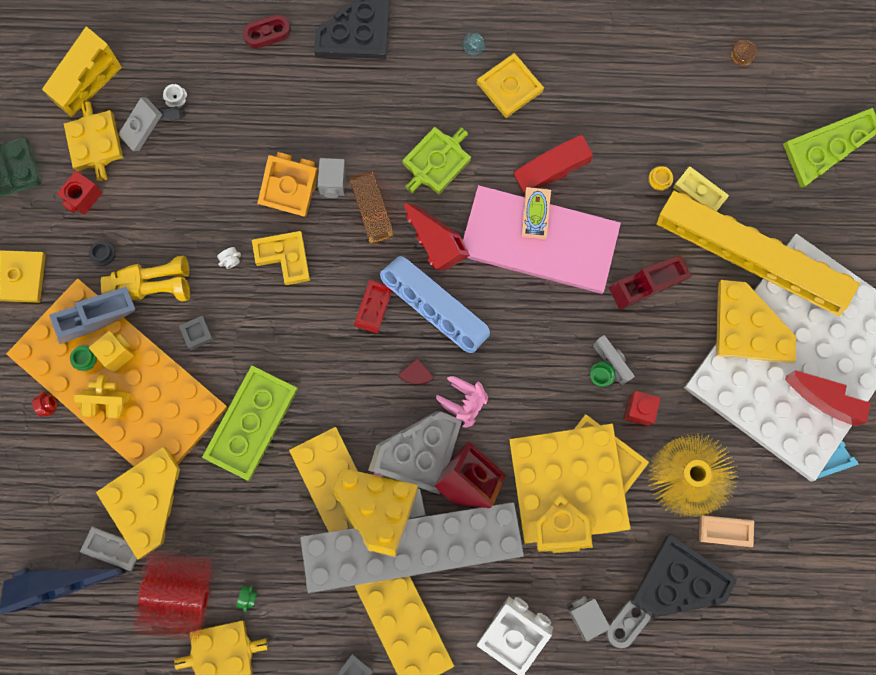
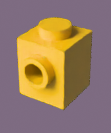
(112, 351)

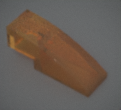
(371, 207)

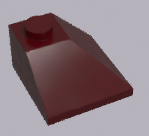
(470, 479)

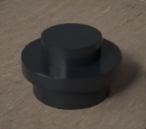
(102, 253)

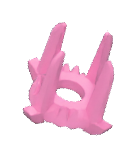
(475, 399)

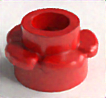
(44, 404)

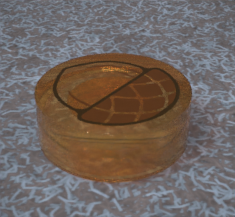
(744, 52)

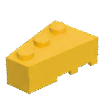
(81, 72)

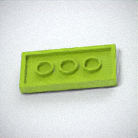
(250, 423)

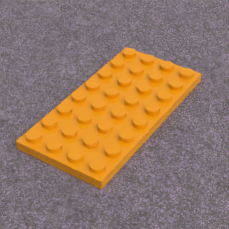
(165, 400)

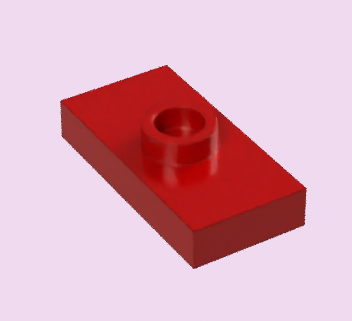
(373, 306)

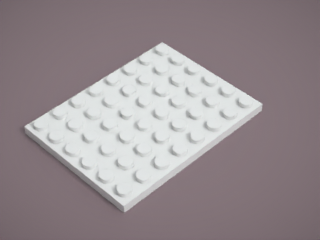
(827, 346)

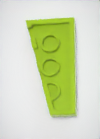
(824, 147)

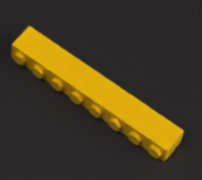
(758, 253)

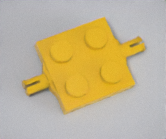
(93, 141)
(222, 651)

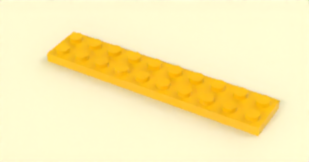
(392, 603)

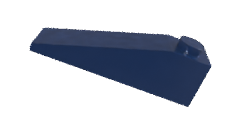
(38, 587)

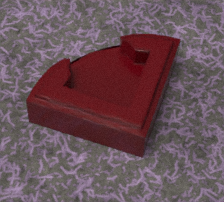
(416, 374)

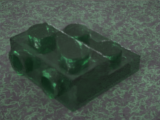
(17, 167)

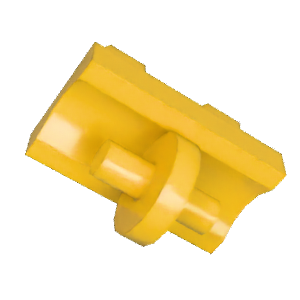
(90, 399)

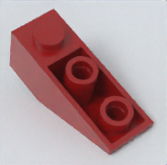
(440, 241)

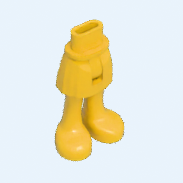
(135, 280)

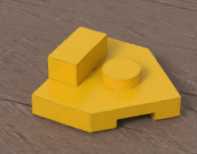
(563, 528)

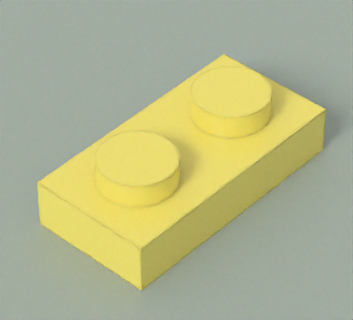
(700, 189)

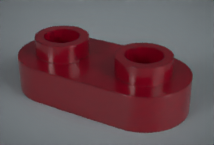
(266, 30)

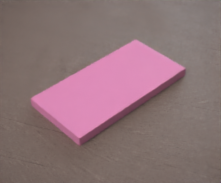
(573, 254)

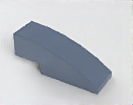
(91, 314)

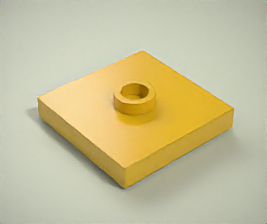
(510, 85)
(21, 276)

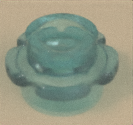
(473, 44)

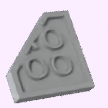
(418, 452)

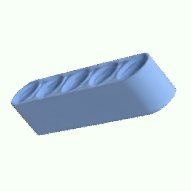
(435, 304)

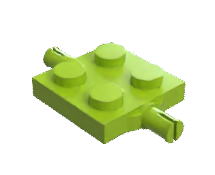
(436, 160)

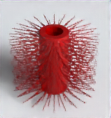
(174, 595)

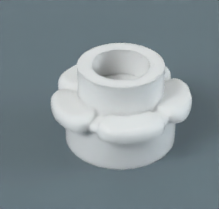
(172, 90)
(229, 258)

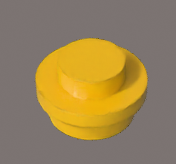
(660, 178)

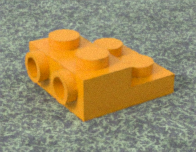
(288, 184)

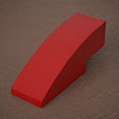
(554, 164)
(829, 397)

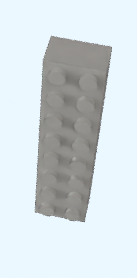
(426, 546)

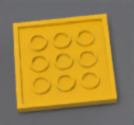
(571, 464)

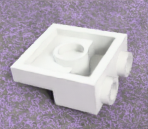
(516, 635)

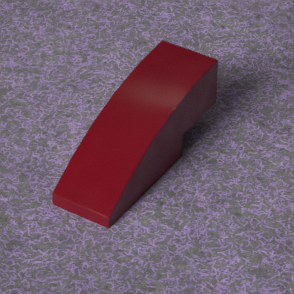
(649, 282)

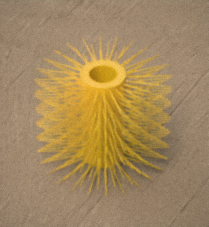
(701, 472)

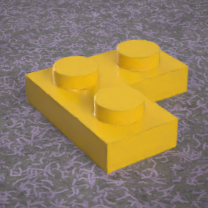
(286, 249)

